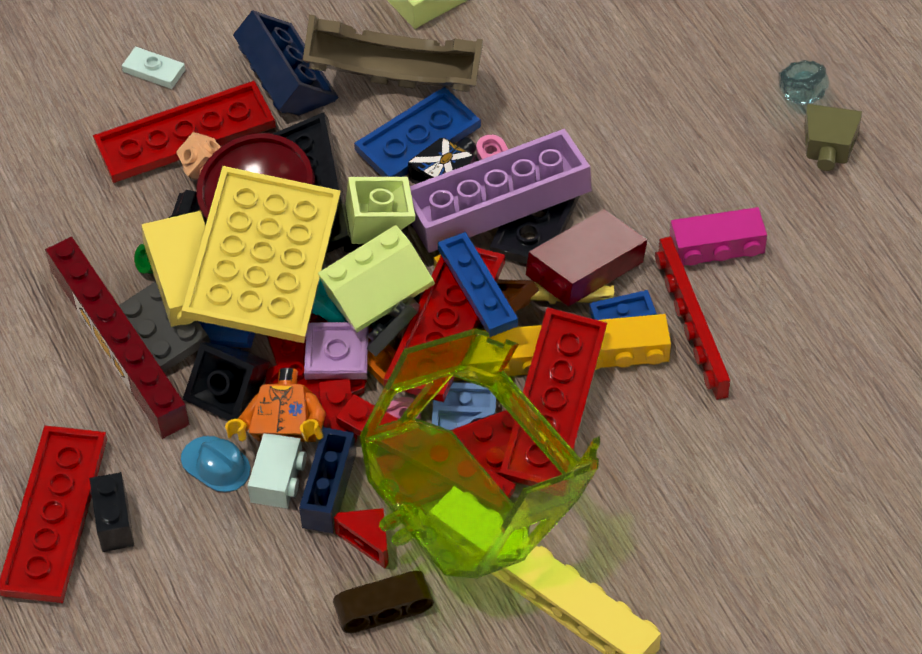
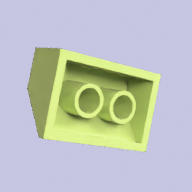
(375, 278)

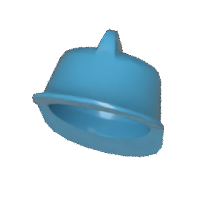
(216, 463)

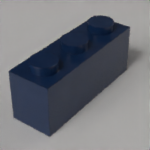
(327, 480)

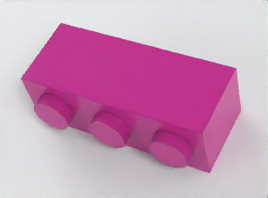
(719, 236)

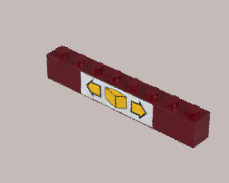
(117, 338)

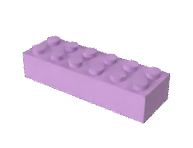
(499, 189)

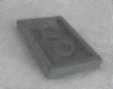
(150, 320)

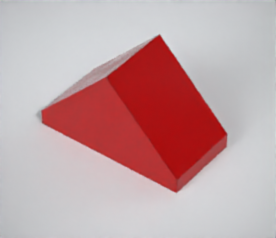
(363, 532)

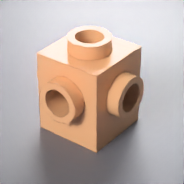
(195, 153)

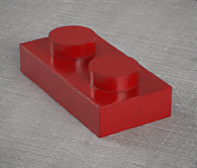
(333, 398)

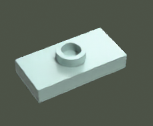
(153, 67)

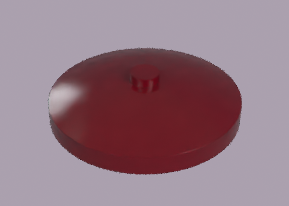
(254, 153)

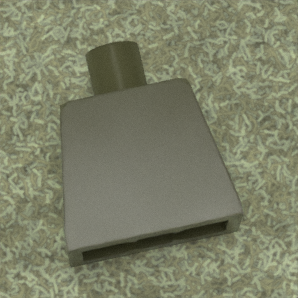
(830, 134)

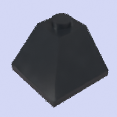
(225, 379)

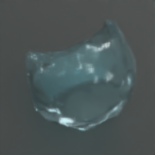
(804, 82)

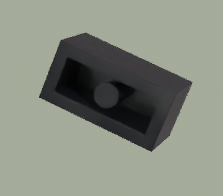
(111, 512)

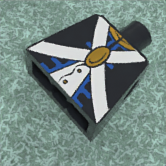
(440, 158)

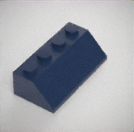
(277, 59)

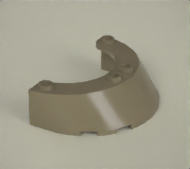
(392, 57)

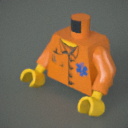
(281, 410)

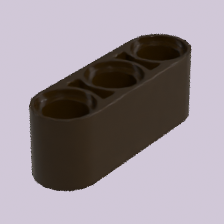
(383, 601)

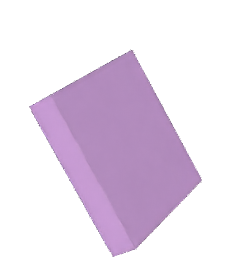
(335, 351)

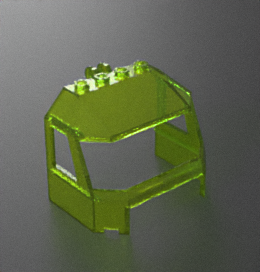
(439, 484)

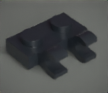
(384, 333)

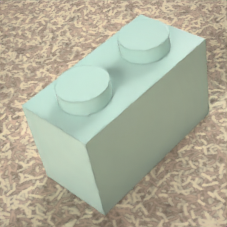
(276, 470)

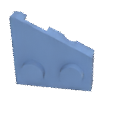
(463, 405)

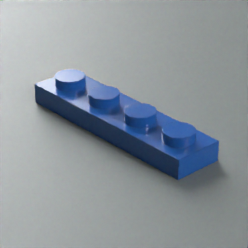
(477, 284)

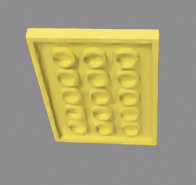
(261, 254)

